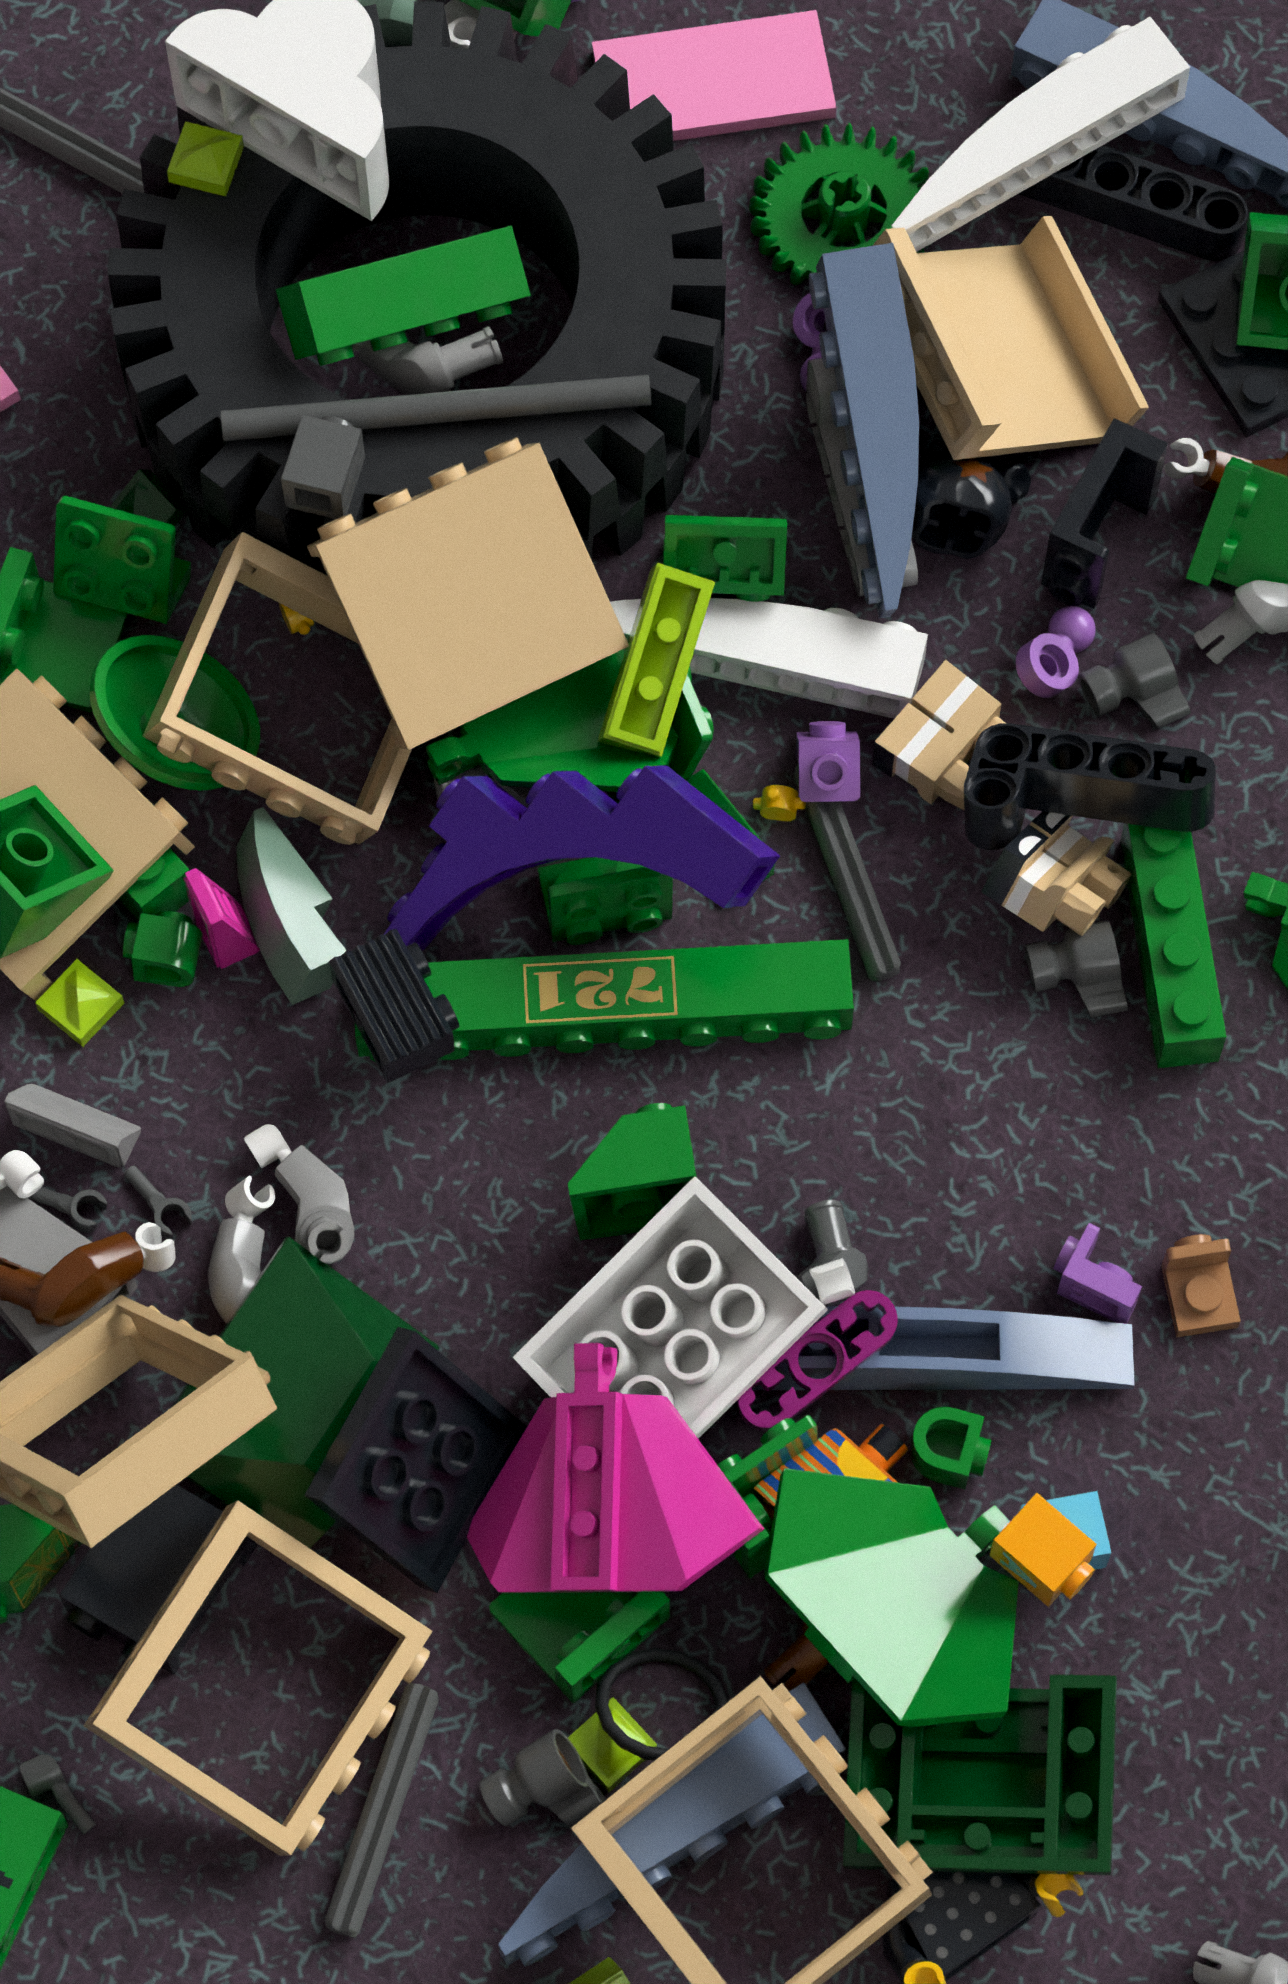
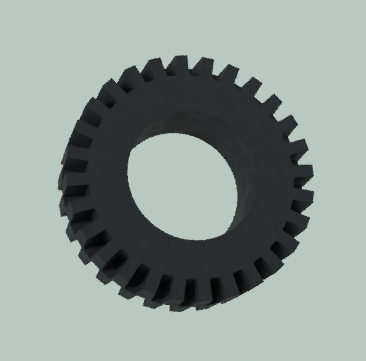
(468, 141)

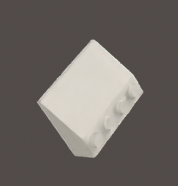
(688, 1309)

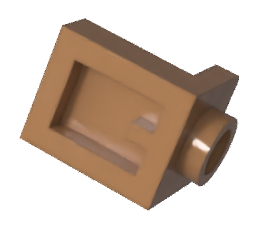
(1200, 1285)

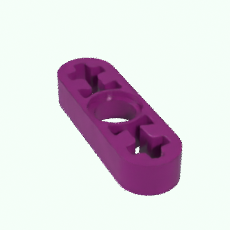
(864, 1343)

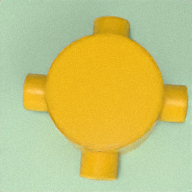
(295, 621)
(779, 803)

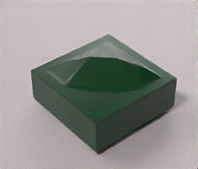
(149, 498)

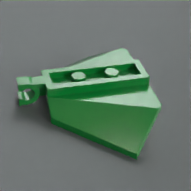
(547, 733)
(896, 1594)

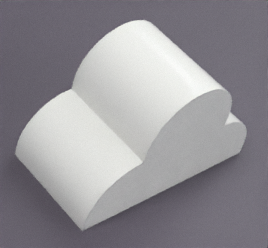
(295, 89)

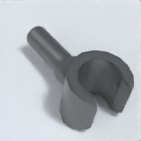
(156, 1200)
(69, 1205)
(44, 1774)

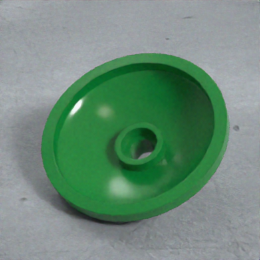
(126, 693)

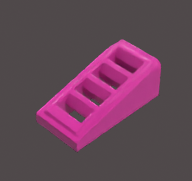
(220, 920)

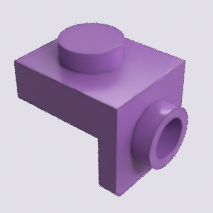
(828, 763)

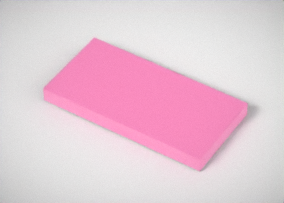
(730, 73)

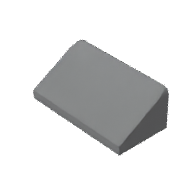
(72, 1124)

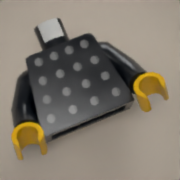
(966, 1920)

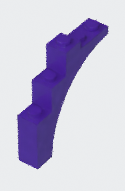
(655, 825)

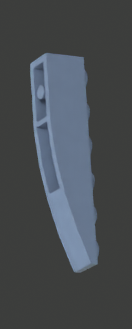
(1202, 128)
(875, 404)
(978, 1352)
(689, 1819)

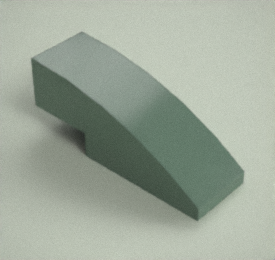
(285, 909)

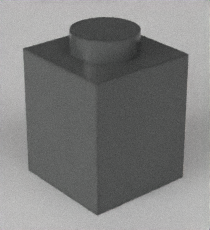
(323, 466)

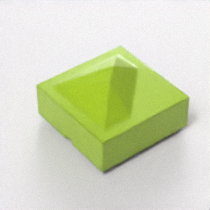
(205, 158)
(79, 1002)
(601, 1754)

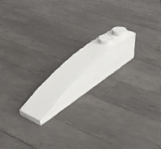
(1049, 127)
(805, 652)

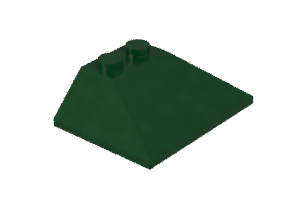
(320, 1348)
(994, 1791)

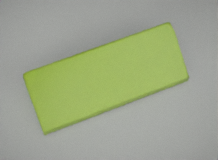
(656, 660)

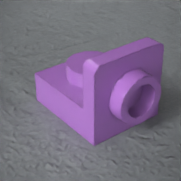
(1098, 1287)

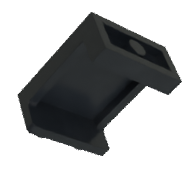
(1121, 469)
(137, 1567)

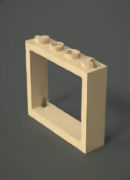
(314, 597)
(91, 1506)
(170, 1622)
(821, 1762)

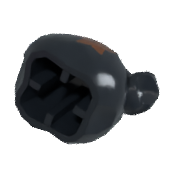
(965, 503)

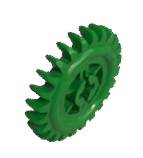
(845, 174)

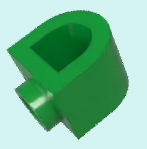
(163, 948)
(949, 1446)

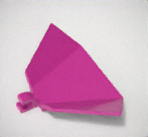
(607, 1496)

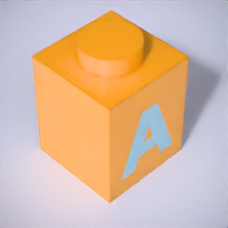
(1045, 1551)

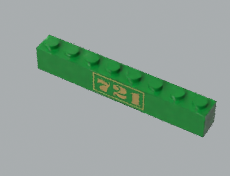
(645, 997)

